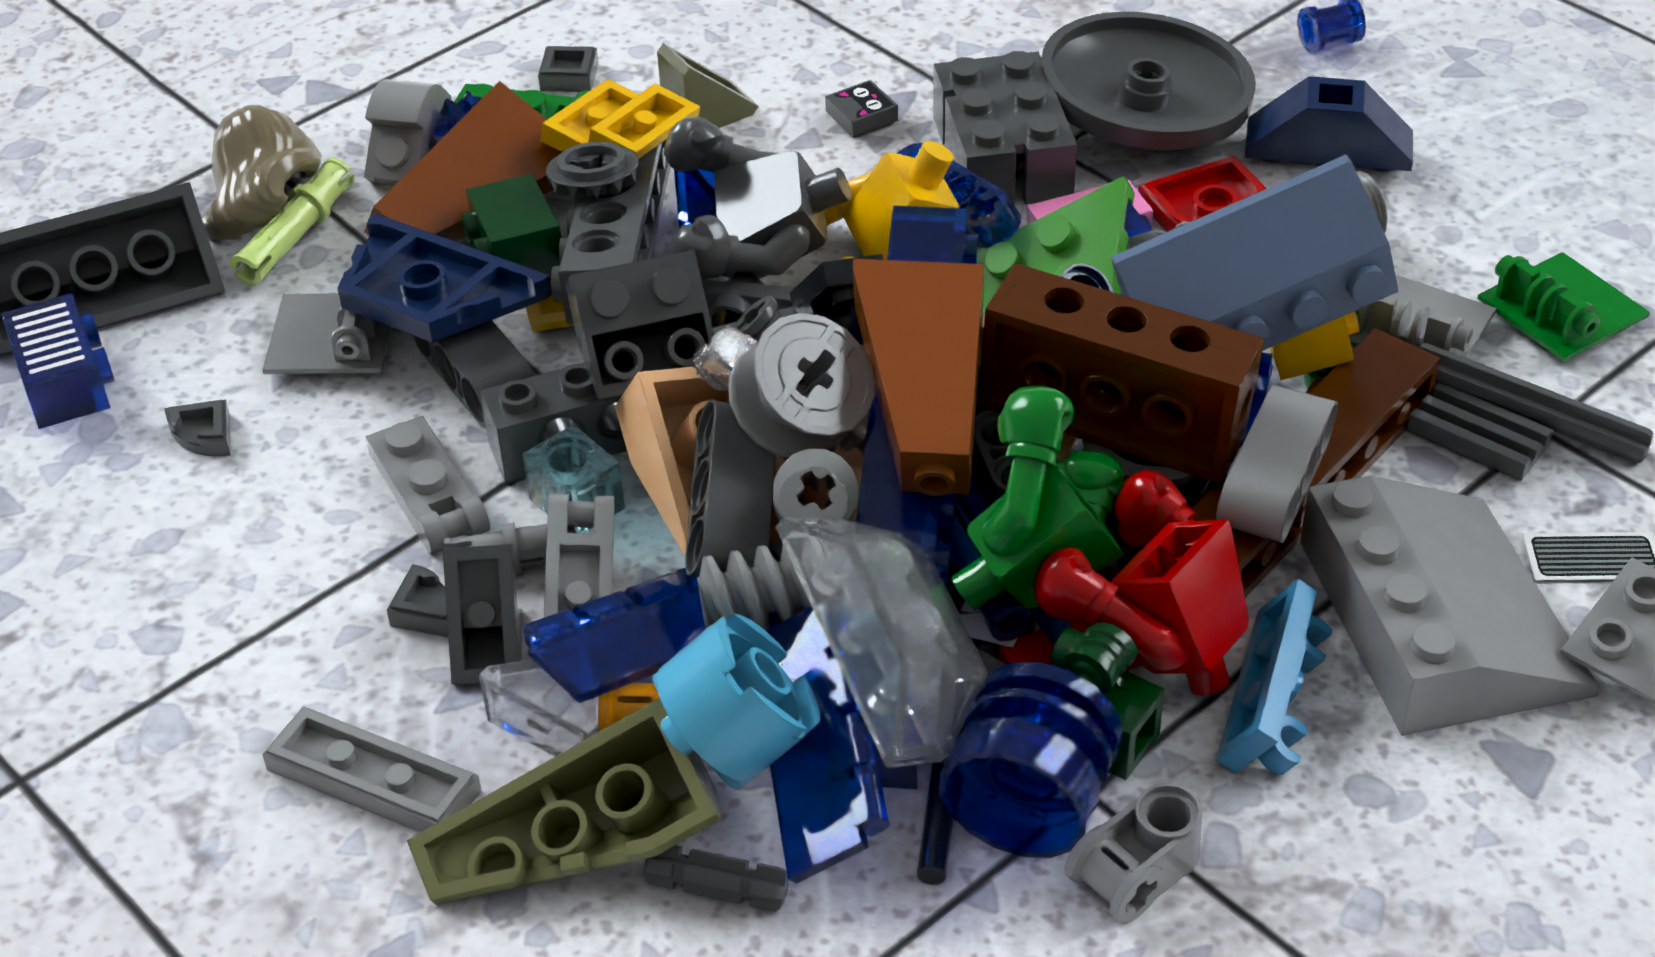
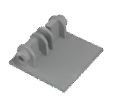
(1426, 316)
(323, 338)
(1620, 632)

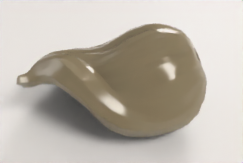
(251, 163)

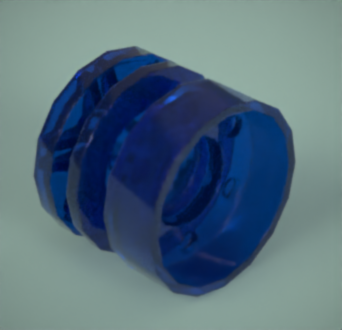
(1031, 760)

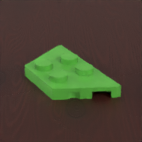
(1079, 232)

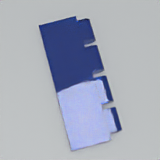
(618, 635)
(827, 780)

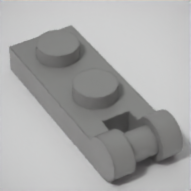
(426, 483)
(578, 563)

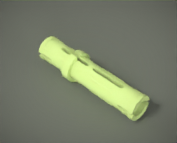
(305, 207)

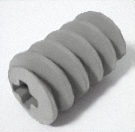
(819, 470)
(752, 590)

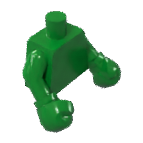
(1044, 504)

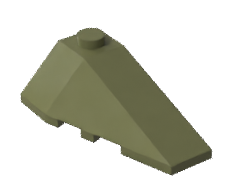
(582, 811)

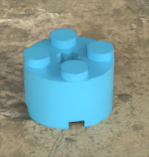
(734, 700)

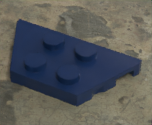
(433, 282)

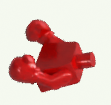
(1173, 599)

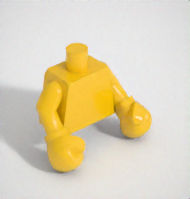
(896, 182)

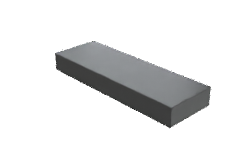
(370, 771)

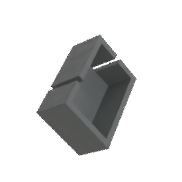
(1003, 109)

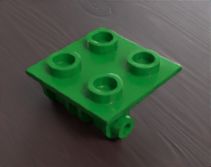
(1560, 304)

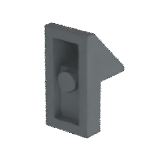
(481, 609)

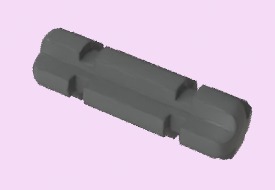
(718, 877)

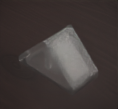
(536, 707)

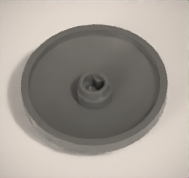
(1148, 80)

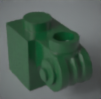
(1101, 658)

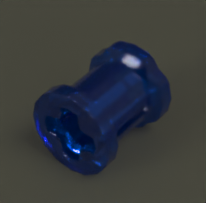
(1331, 24)

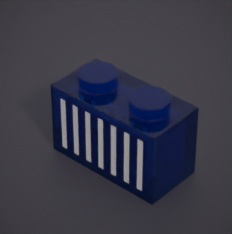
(57, 360)

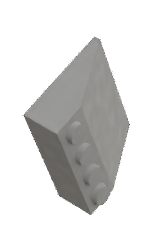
(1437, 604)

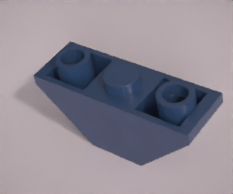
(1329, 120)

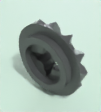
(592, 170)

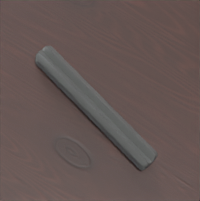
(1544, 406)

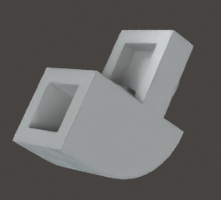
(402, 127)

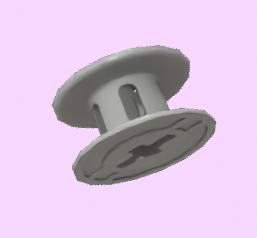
(769, 371)

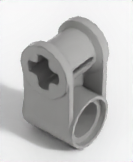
(1132, 856)

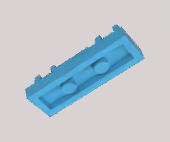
(1270, 679)

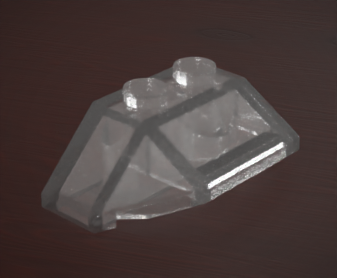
(889, 633)

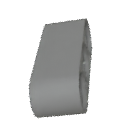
(1277, 463)

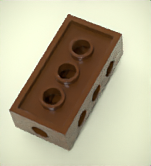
(1133, 370)

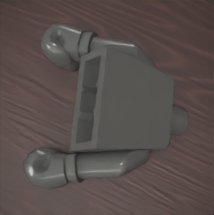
(765, 203)

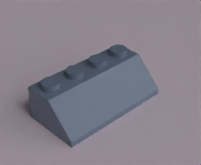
(1270, 259)

